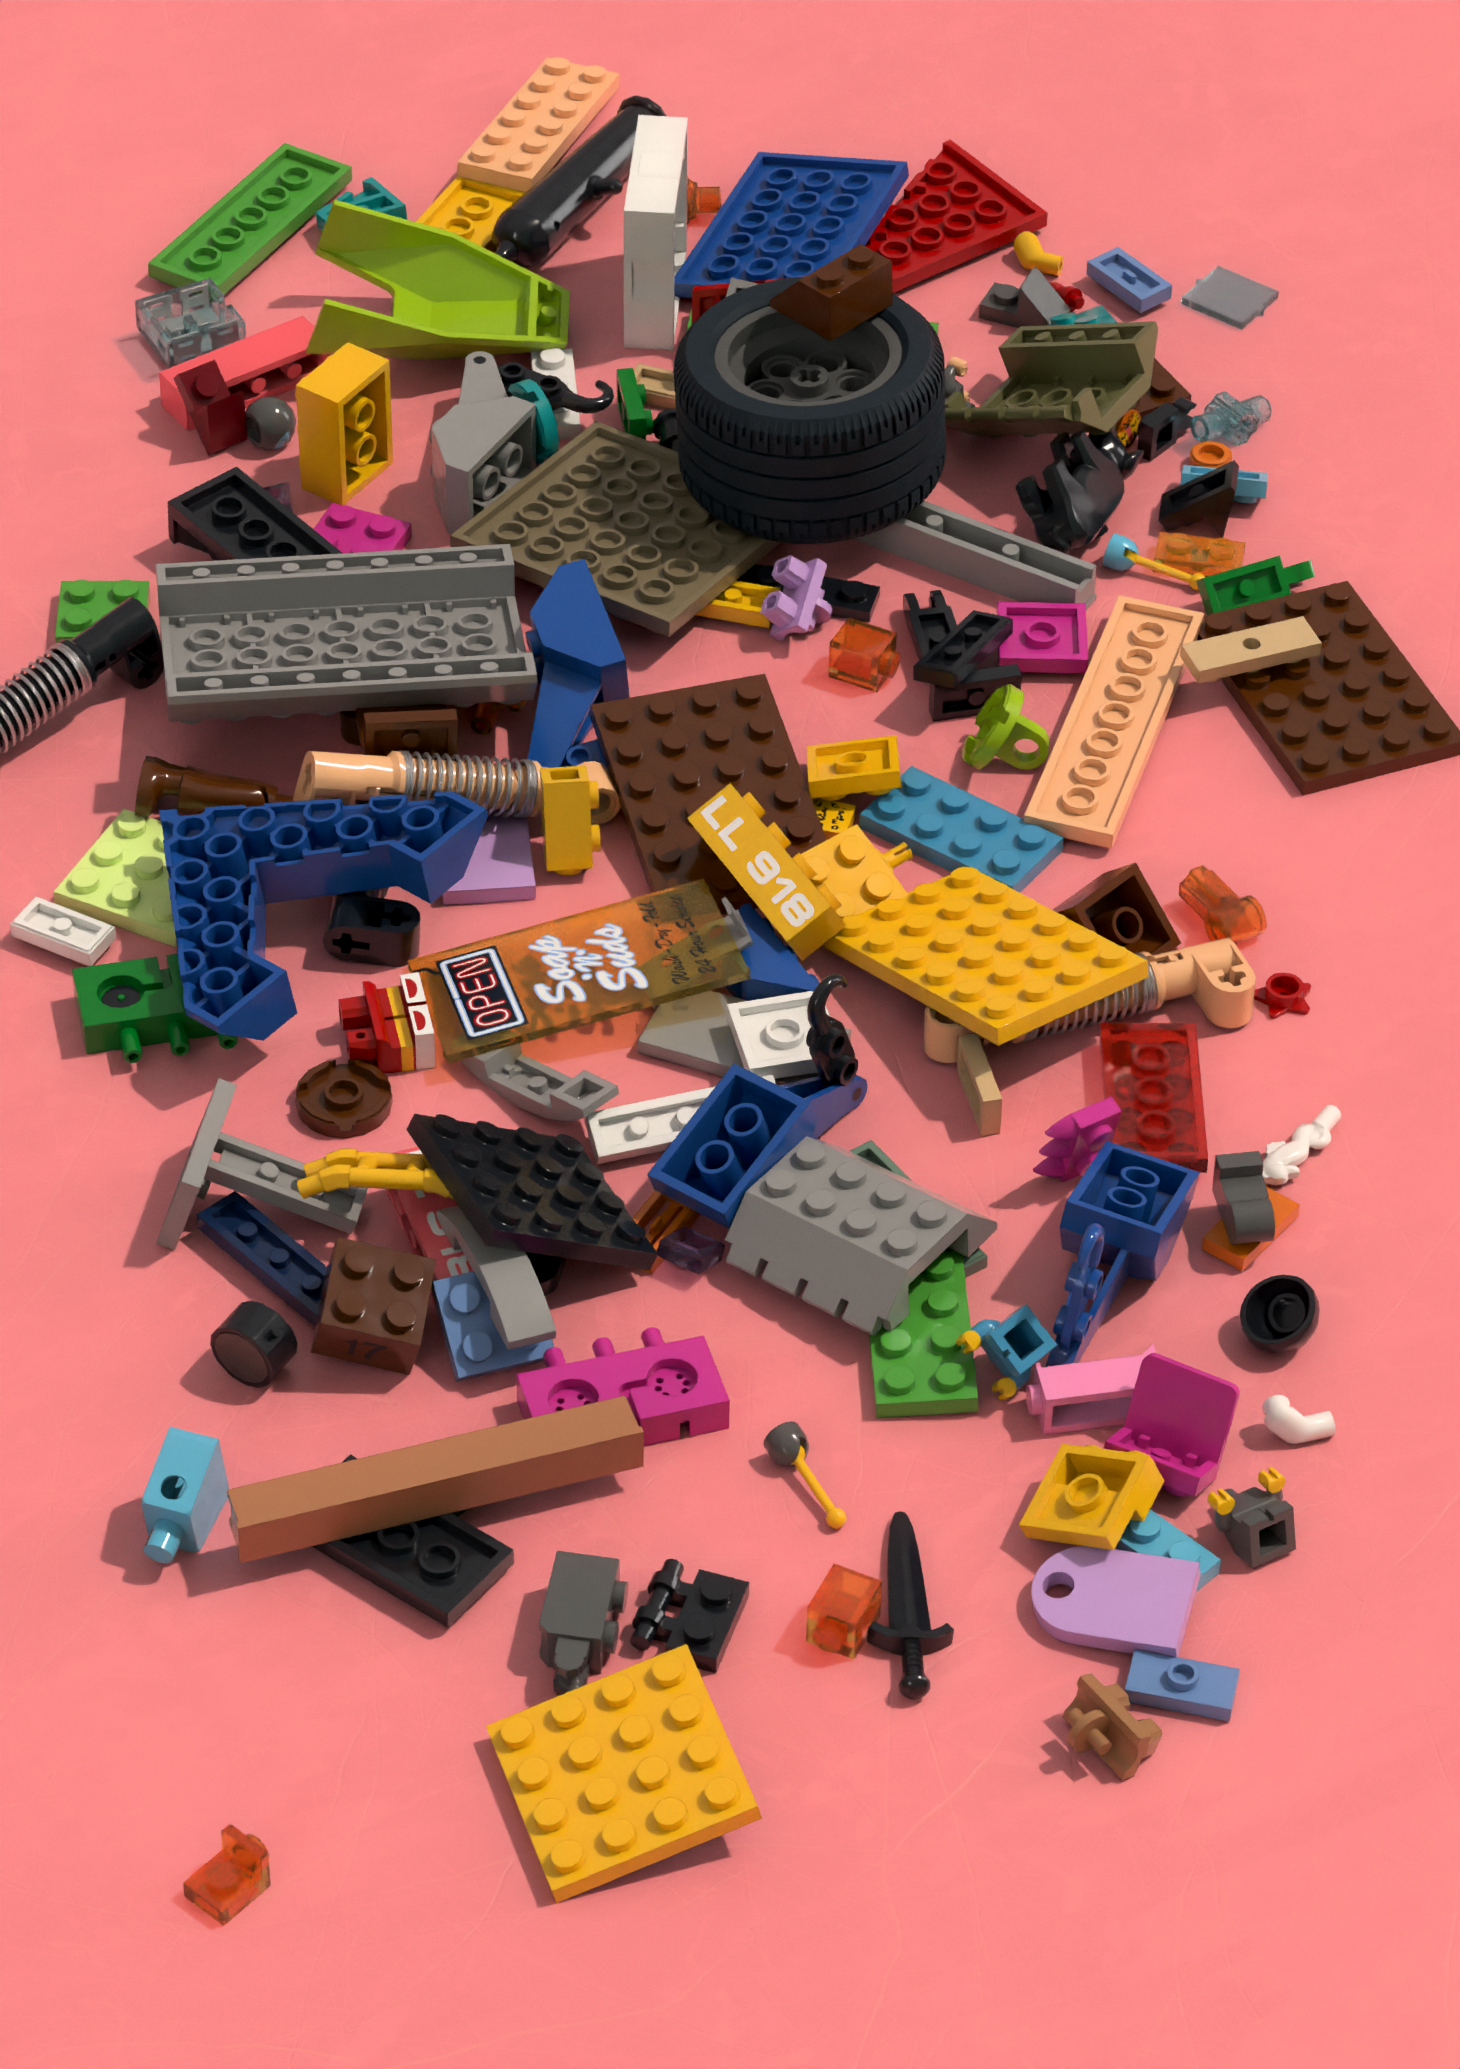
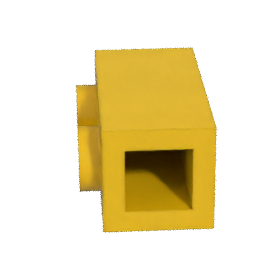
(566, 819)

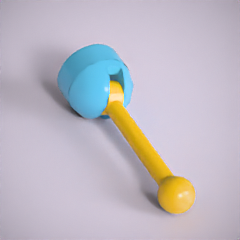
(1124, 554)

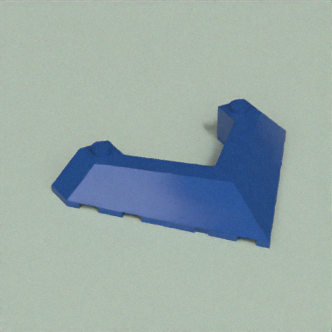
(245, 857)

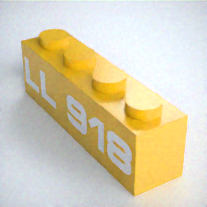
(767, 871)

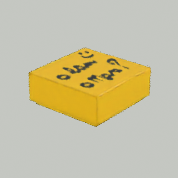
(834, 816)

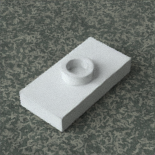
(63, 931)

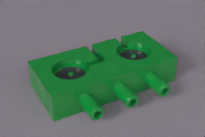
(136, 1007)

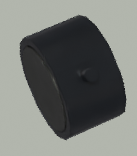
(253, 1344)

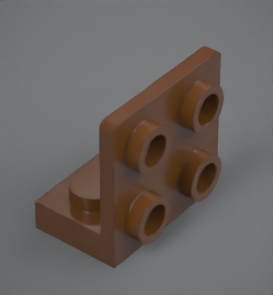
(408, 729)

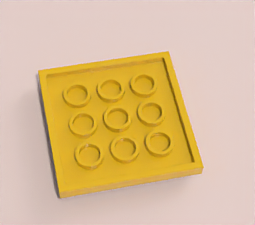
(623, 1773)

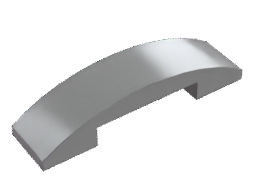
(539, 1086)
(508, 1280)

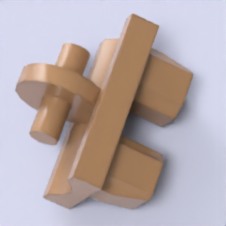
(1103, 1723)

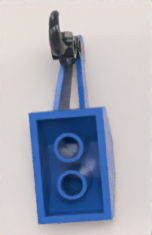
(755, 1123)

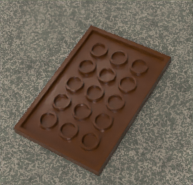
(1341, 712)
(680, 751)

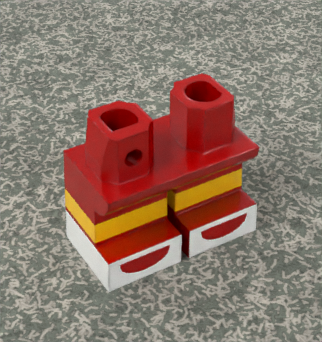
(396, 1023)

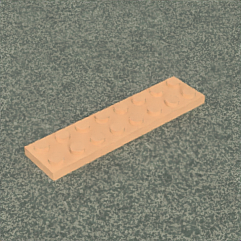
(1113, 722)

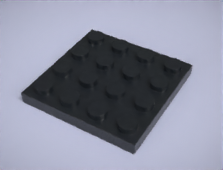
(531, 1191)

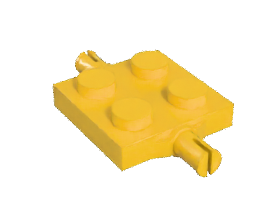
(857, 870)

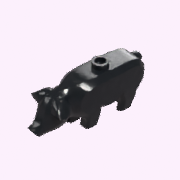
(1080, 489)

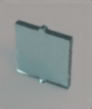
(1229, 297)

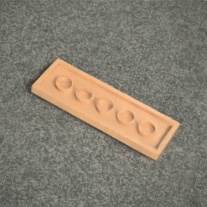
(538, 124)

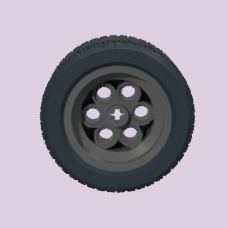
(806, 430)

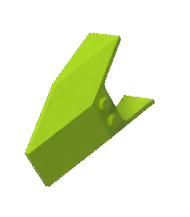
(443, 292)

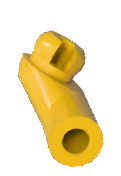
(1032, 255)

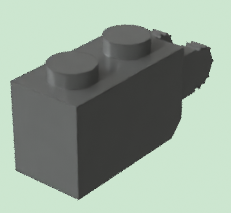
(579, 1617)

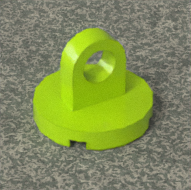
(1001, 728)

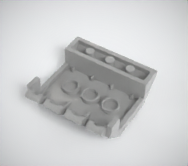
(847, 1232)

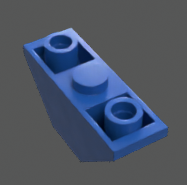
(771, 963)

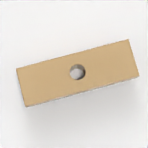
(1250, 649)

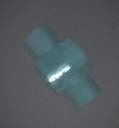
(1230, 418)

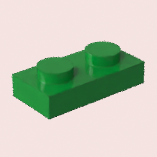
(631, 404)

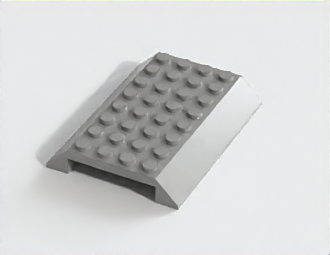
(341, 633)

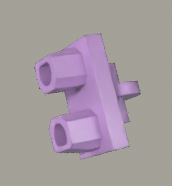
(801, 601)

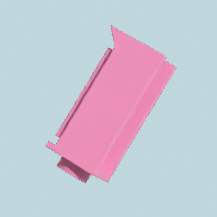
(1083, 1393)

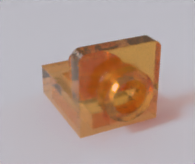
(231, 1877)

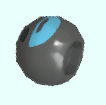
(270, 423)

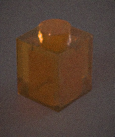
(863, 655)
(843, 1611)

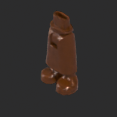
(198, 788)

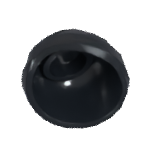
(1280, 1313)

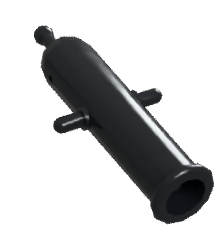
(571, 190)

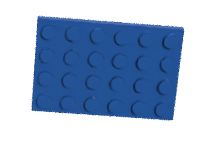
(791, 218)

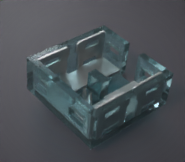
(188, 322)

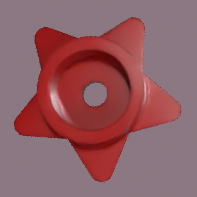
(1284, 994)

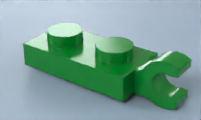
(1251, 584)

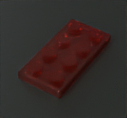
(1158, 1086)

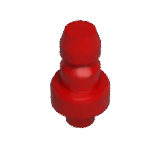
(1071, 295)

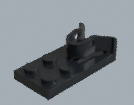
(240, 520)

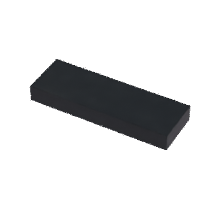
(963, 649)

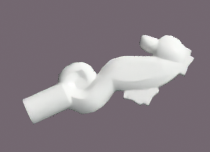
(1284, 1157)

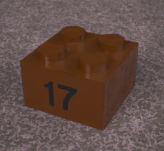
(373, 1306)

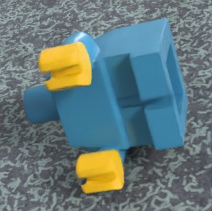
(1011, 1346)

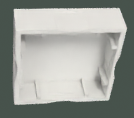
(655, 231)

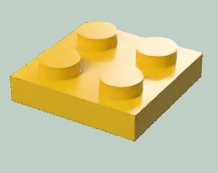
(853, 767)

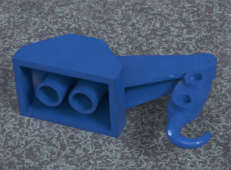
(575, 664)
(1122, 1216)

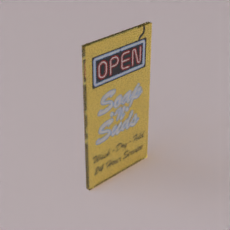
(578, 970)

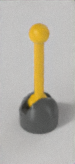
(790, 1447)

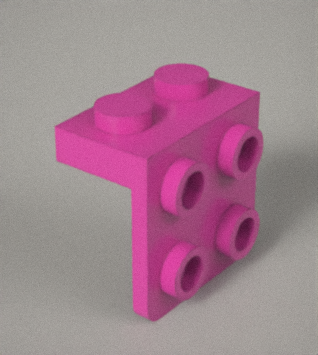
(1179, 1421)

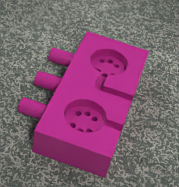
(661, 1382)

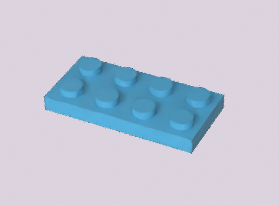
(960, 830)

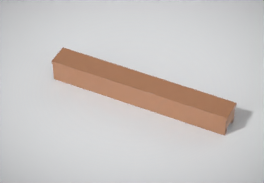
(434, 1478)

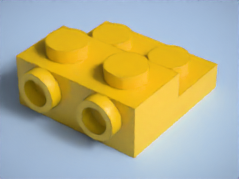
(1092, 1496)

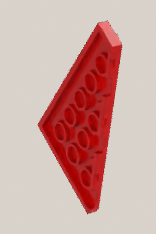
(950, 217)

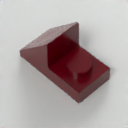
(212, 408)

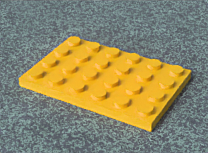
(986, 955)

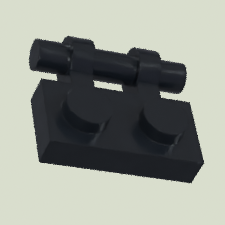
(707, 1614)

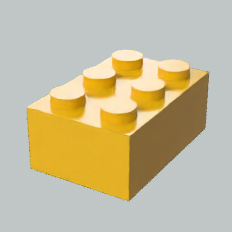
(344, 423)

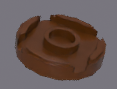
(343, 1098)

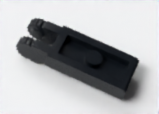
(928, 625)

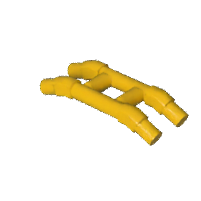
(369, 1170)

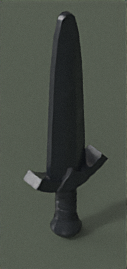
(908, 1613)

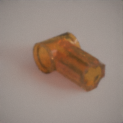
(1221, 908)

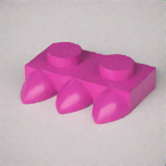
(1078, 1140)

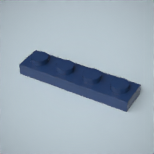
(266, 1252)

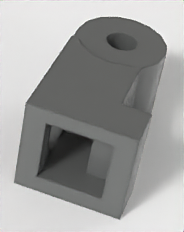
(1243, 1198)

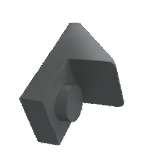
(1028, 306)

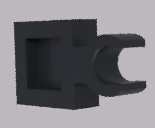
(1159, 429)

